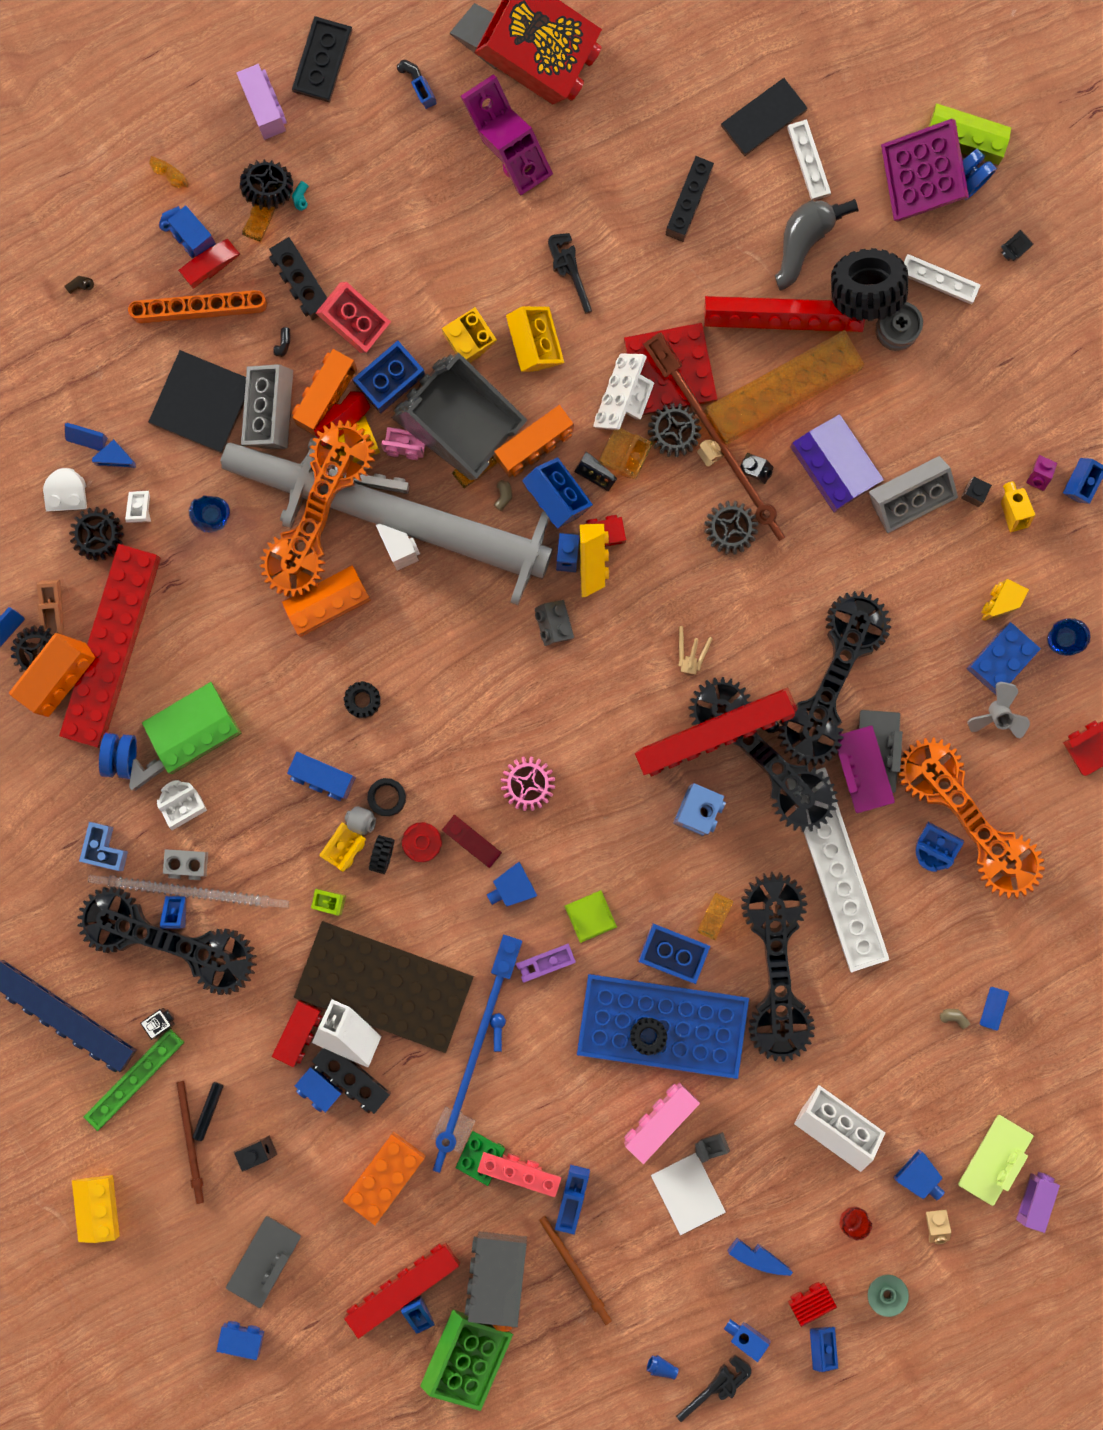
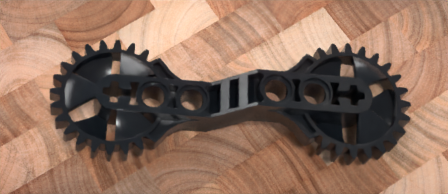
(834, 678)
(765, 757)
(165, 940)
(777, 967)

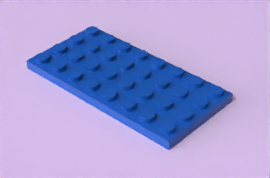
(701, 1026)

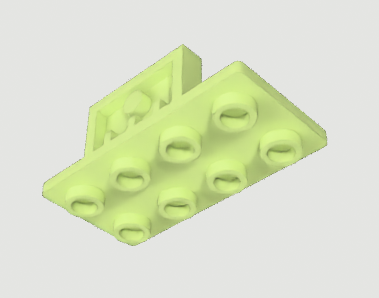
(996, 1160)

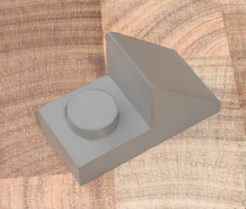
(140, 776)

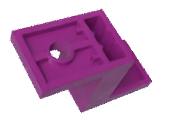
(506, 135)

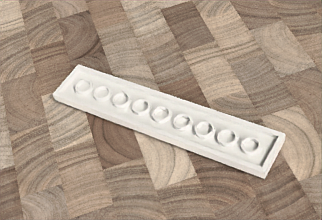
(843, 887)

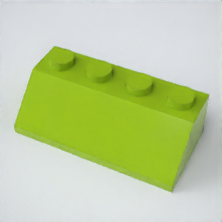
(976, 133)

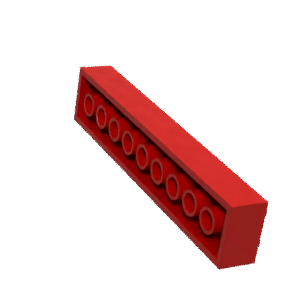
(111, 644)

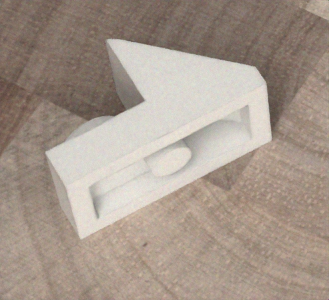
(138, 507)

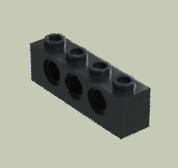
(689, 199)
(286, 251)
(363, 1079)

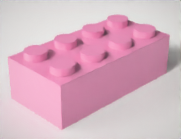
(661, 1122)

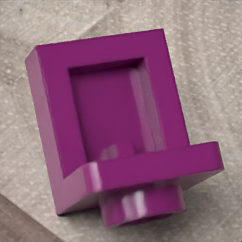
(1042, 473)

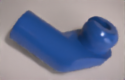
(164, 224)

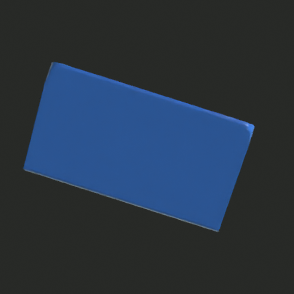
(85, 437)
(9, 622)
(994, 1008)
(823, 1349)

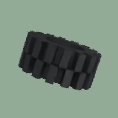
(356, 688)
(381, 854)
(648, 1049)

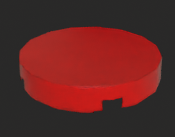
(421, 842)

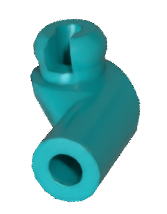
(298, 196)

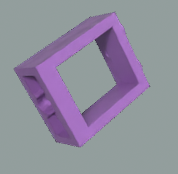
(1038, 1201)

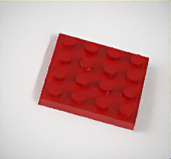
(691, 349)

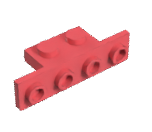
(520, 1173)

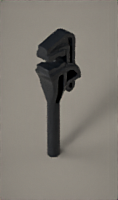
(566, 262)
(723, 1384)

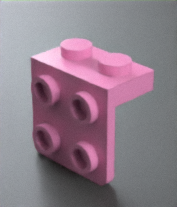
(402, 443)

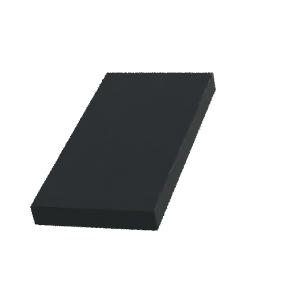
(322, 59)
(764, 116)

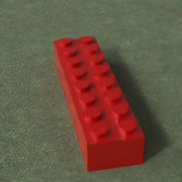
(718, 730)

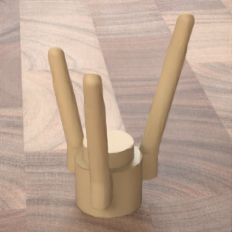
(690, 663)

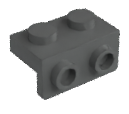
(553, 622)

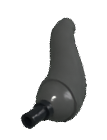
(803, 230)

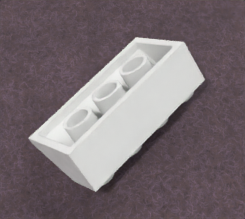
(840, 1128)

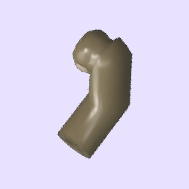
(505, 493)
(954, 1015)

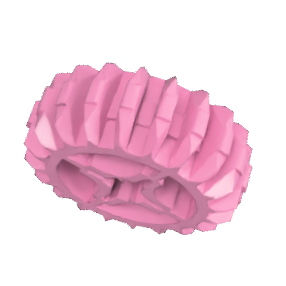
(512, 776)

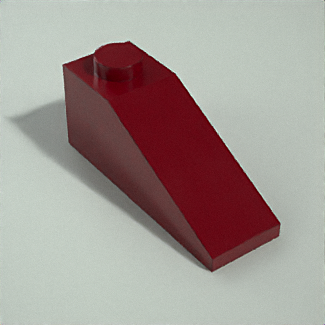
(471, 841)

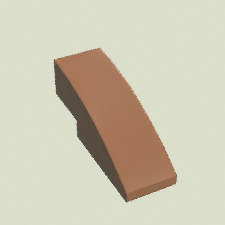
(50, 606)

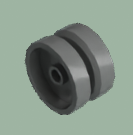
(897, 338)

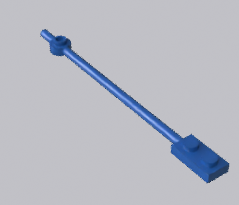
(502, 968)

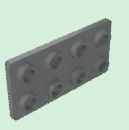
(889, 739)
(263, 1262)

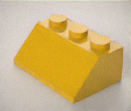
(534, 338)
(593, 558)
(95, 1209)

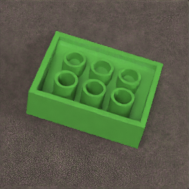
(191, 728)
(465, 1362)

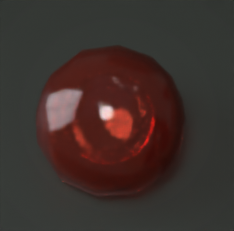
(855, 1223)

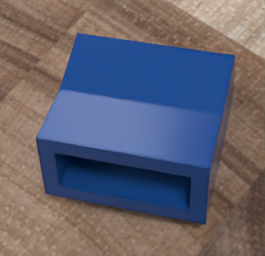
(430, 100)

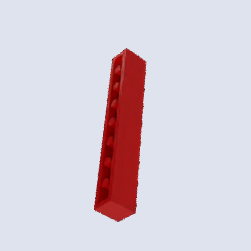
(777, 314)

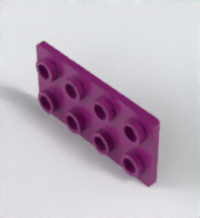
(864, 770)

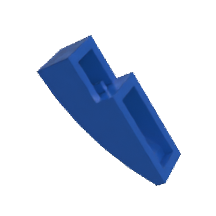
(572, 1199)
(758, 1258)

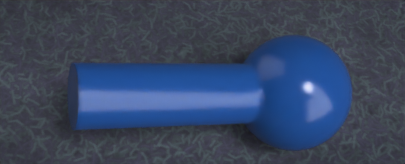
(497, 1022)

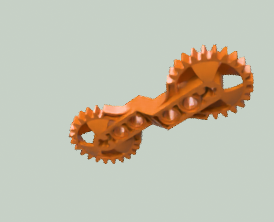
(317, 508)
(971, 818)

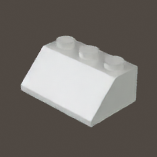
(400, 547)

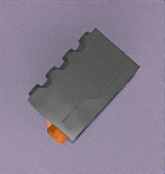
(496, 1280)

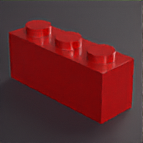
(297, 1034)

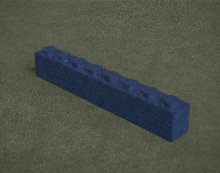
(64, 1018)

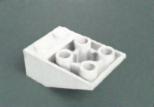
(347, 1034)

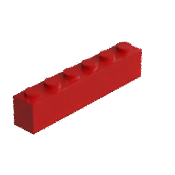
(402, 1290)

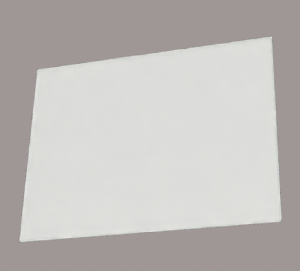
(688, 1193)

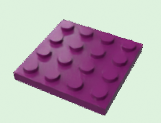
(924, 170)

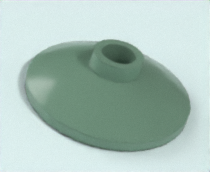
(895, 1302)

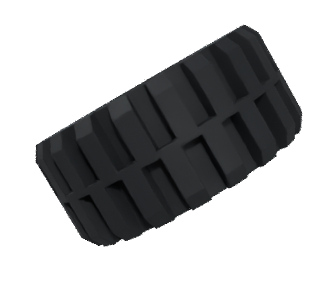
(866, 301)

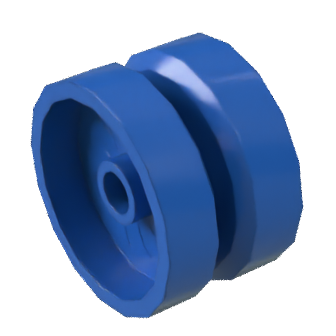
(976, 176)
(117, 755)

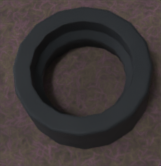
(388, 782)

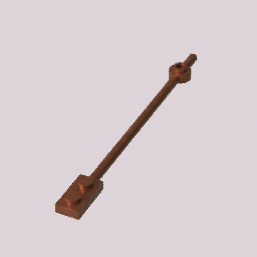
(669, 365)

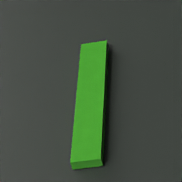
(133, 1079)

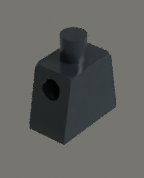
(255, 1153)

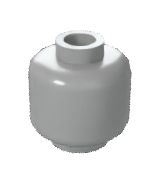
(360, 820)

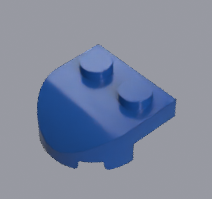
(937, 848)

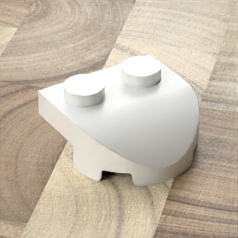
(64, 491)
(179, 803)

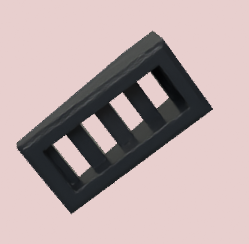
(595, 472)

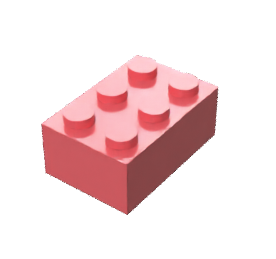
(353, 317)

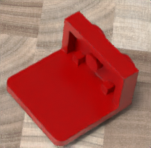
(1087, 747)

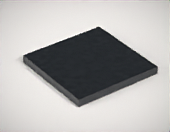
(200, 401)

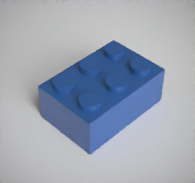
(389, 377)
(557, 492)
(1003, 657)
(320, 776)
(674, 953)

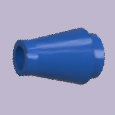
(659, 1367)

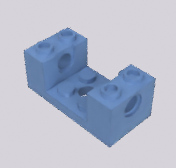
(689, 811)

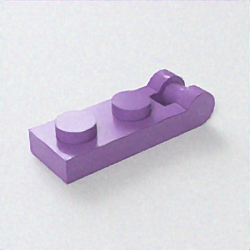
(546, 962)

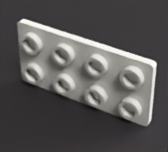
(625, 393)

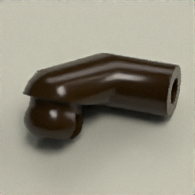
(79, 282)

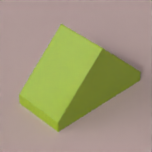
(328, 902)

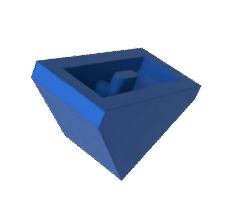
(113, 456)
(174, 912)
(417, 1315)

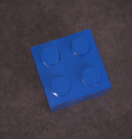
(190, 232)

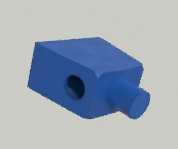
(567, 552)
(512, 887)
(920, 1177)
(755, 1346)

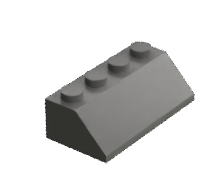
(267, 407)
(914, 494)

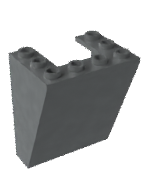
(459, 415)

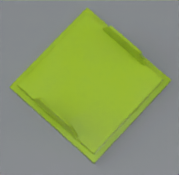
(590, 916)

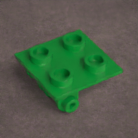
(472, 1155)

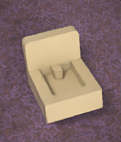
(710, 452)
(938, 1226)

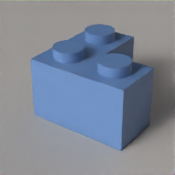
(97, 849)

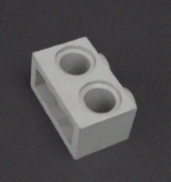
(185, 859)

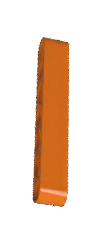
(189, 302)

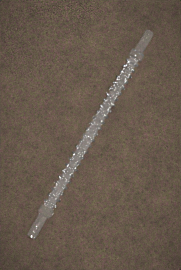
(113, 881)

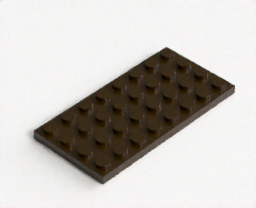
(384, 986)

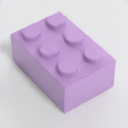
(262, 101)

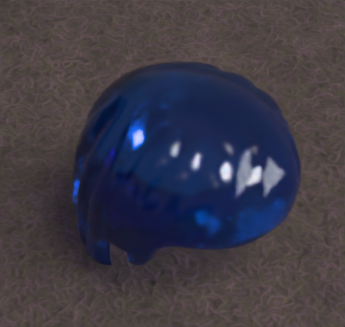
(209, 513)
(1069, 637)

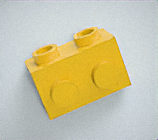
(343, 847)

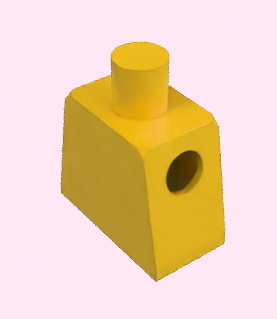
(1016, 507)

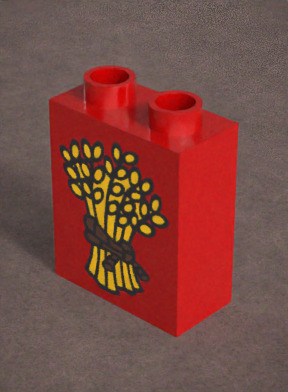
(541, 46)

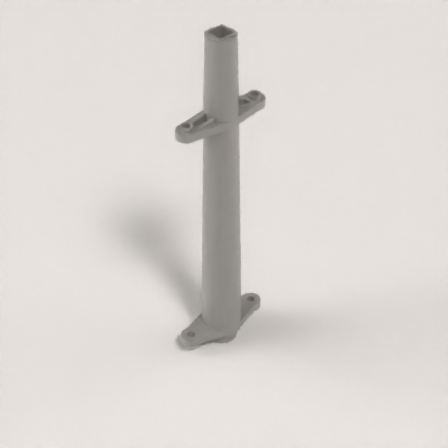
(421, 522)

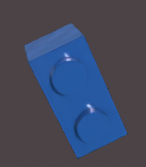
(1084, 480)
(318, 1089)
(240, 1340)

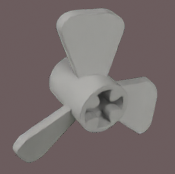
(1001, 714)

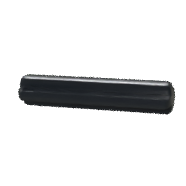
(207, 1112)

